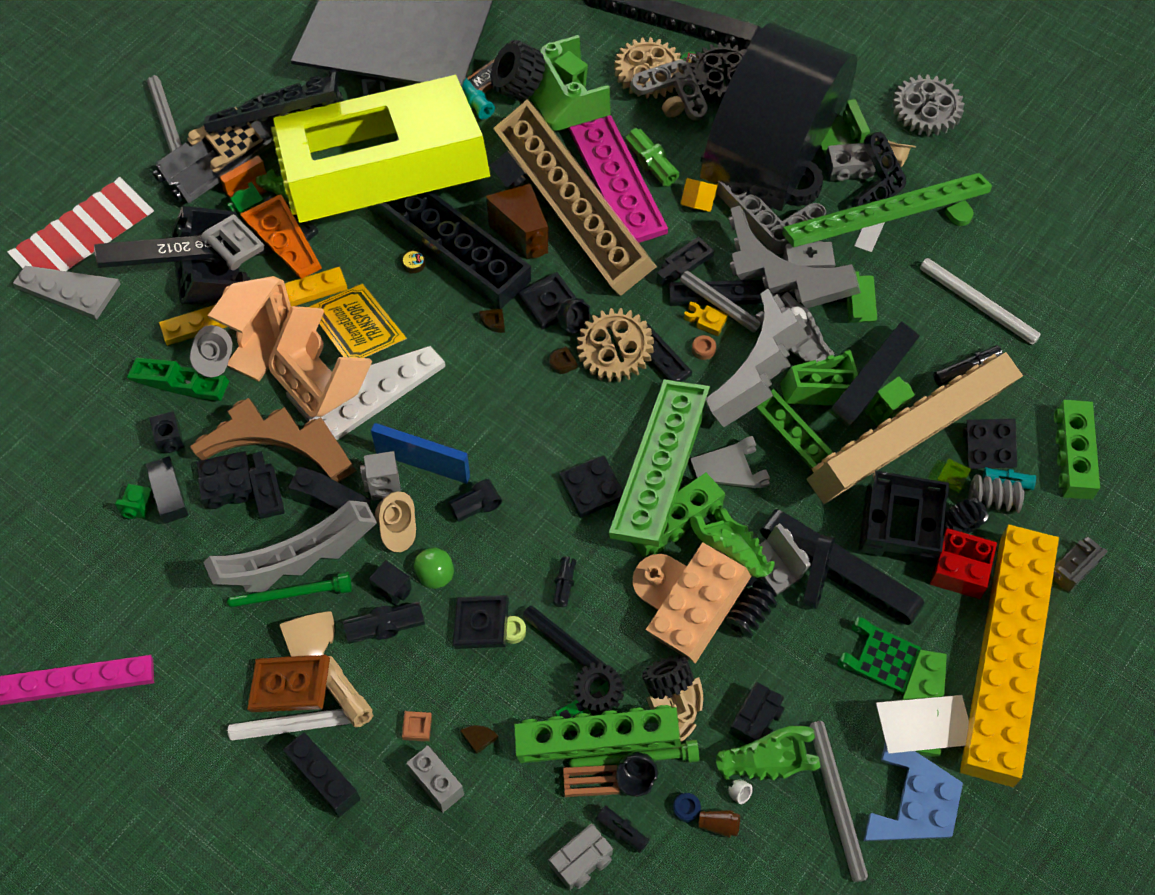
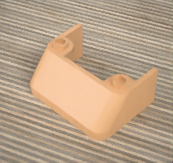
(257, 314)
(302, 372)

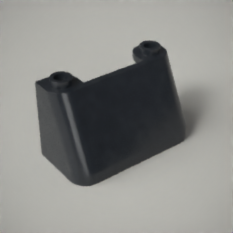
(202, 278)

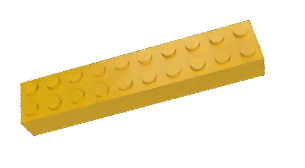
(1010, 657)

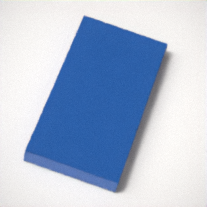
(422, 453)

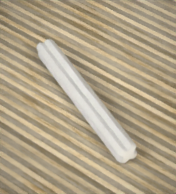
(287, 724)

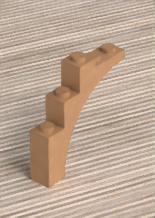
(280, 430)

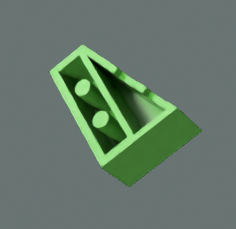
(819, 381)

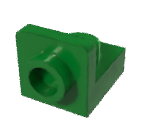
(135, 501)

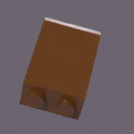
(519, 220)

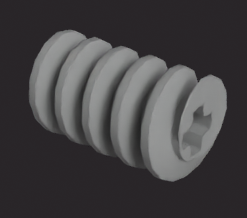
(997, 492)

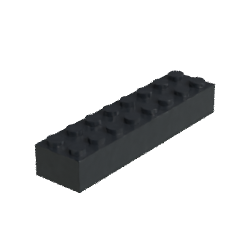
(457, 245)

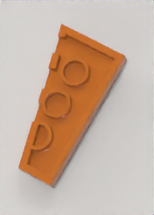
(283, 235)

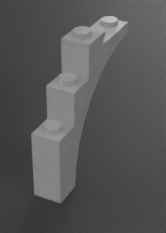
(813, 284)
(768, 358)
(294, 556)

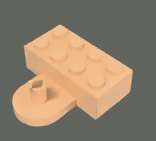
(689, 597)

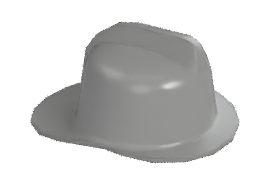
(211, 351)

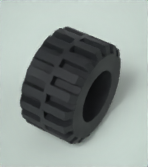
(517, 70)

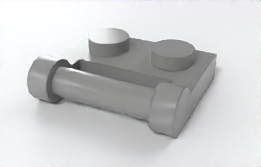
(237, 236)

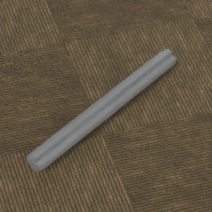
(839, 803)

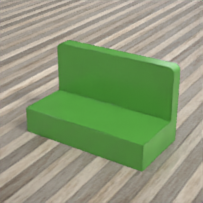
(863, 305)

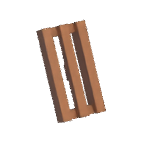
(590, 770)

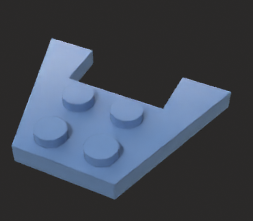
(926, 803)

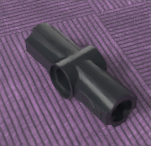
(383, 622)

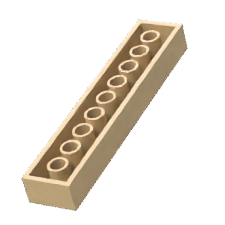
(575, 198)
(912, 426)

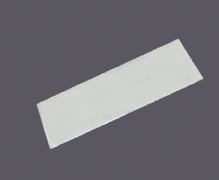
(915, 724)

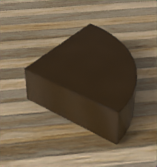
(493, 320)
(479, 737)

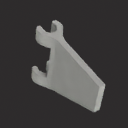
(730, 466)

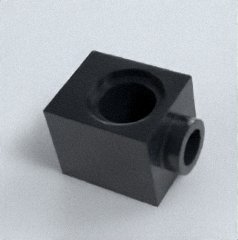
(165, 424)
(391, 583)

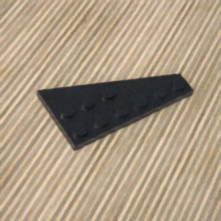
(278, 102)

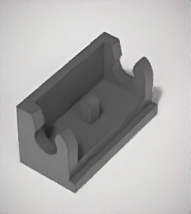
(1078, 563)

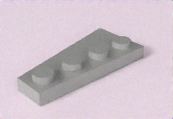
(70, 290)

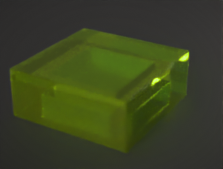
(954, 474)

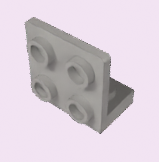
(788, 558)

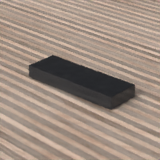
(667, 361)

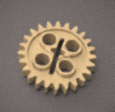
(642, 57)
(635, 337)

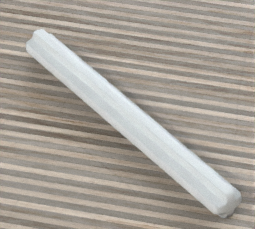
(980, 301)

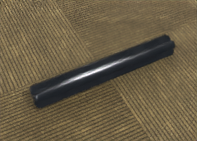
(560, 637)

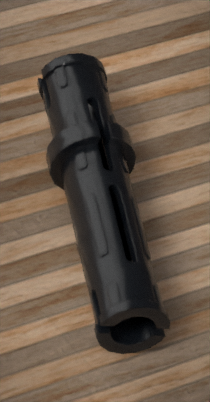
(959, 368)

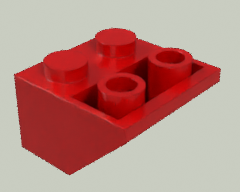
(964, 564)

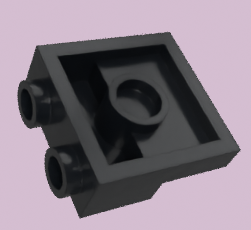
(224, 480)

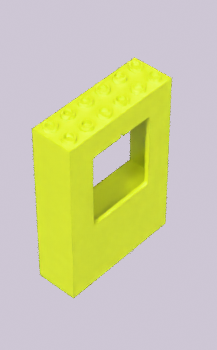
(434, 150)

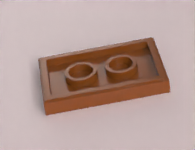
(289, 683)

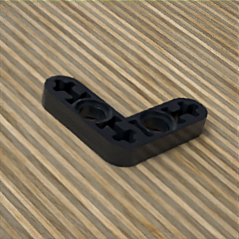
(885, 181)

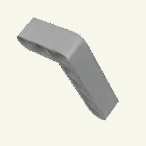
(763, 220)

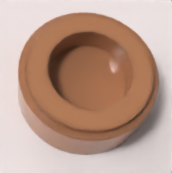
(704, 347)

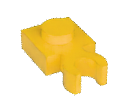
(709, 319)

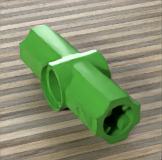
(652, 157)

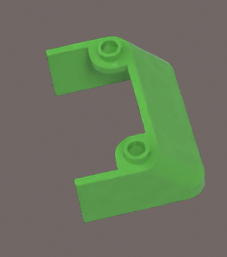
(569, 103)

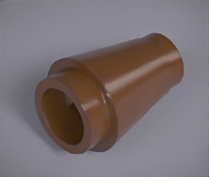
(720, 822)

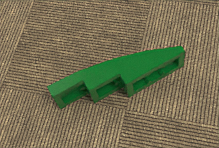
(180, 380)

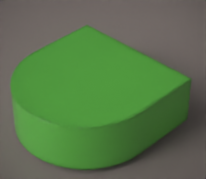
(960, 213)

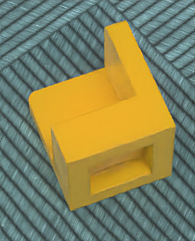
(698, 194)

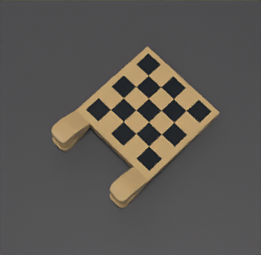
(228, 143)

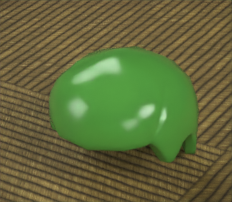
(434, 568)

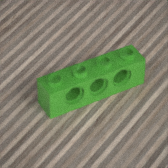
(1081, 416)
(793, 430)
(702, 490)

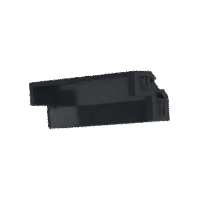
(188, 170)

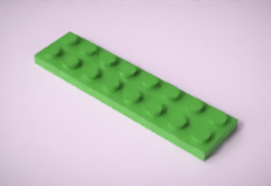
(660, 463)

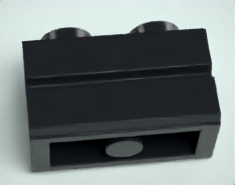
(757, 714)

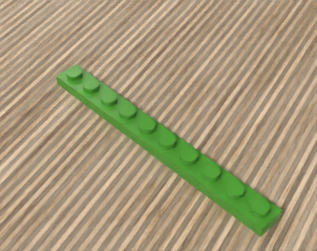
(886, 210)

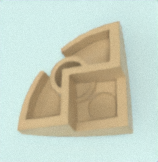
(309, 634)
(687, 706)

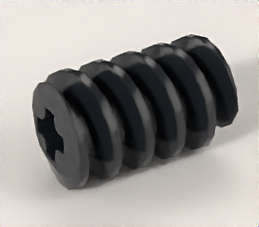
(751, 609)

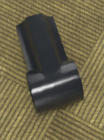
(480, 498)

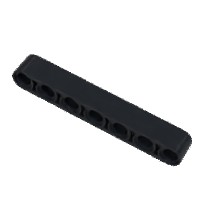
(874, 374)
(853, 572)

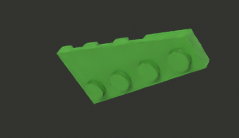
(927, 682)

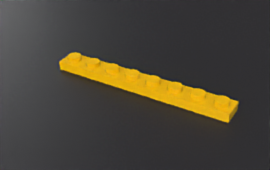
(298, 291)

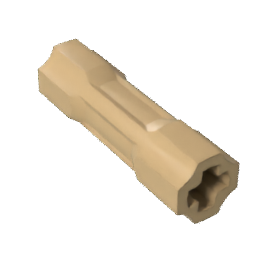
(352, 703)

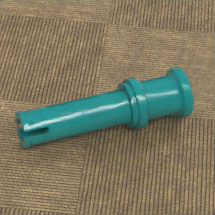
(477, 100)

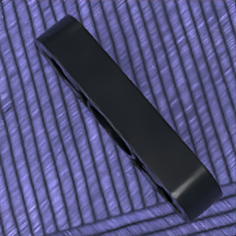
(818, 571)

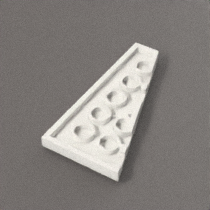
(380, 388)

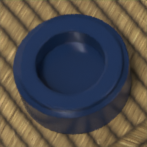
(686, 807)

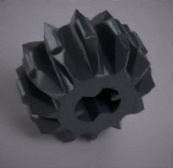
(966, 516)

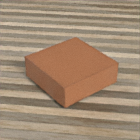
(417, 726)

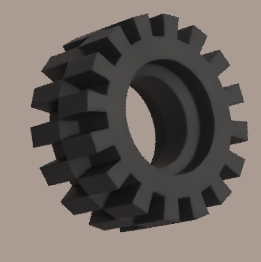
(668, 677)
(583, 688)

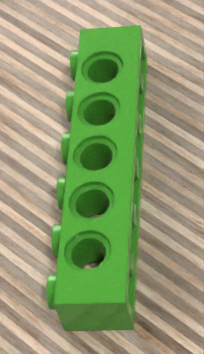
(610, 742)

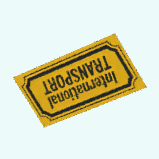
(358, 323)

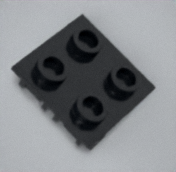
(991, 443)

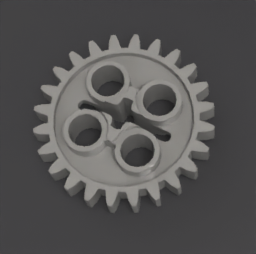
(928, 105)

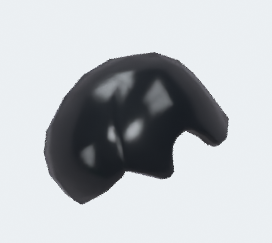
(573, 315)
(636, 774)

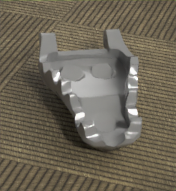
(813, 346)

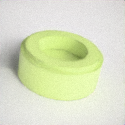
(515, 630)

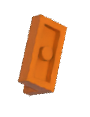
(242, 175)

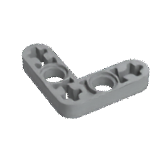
(678, 81)

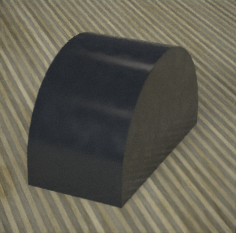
(776, 113)

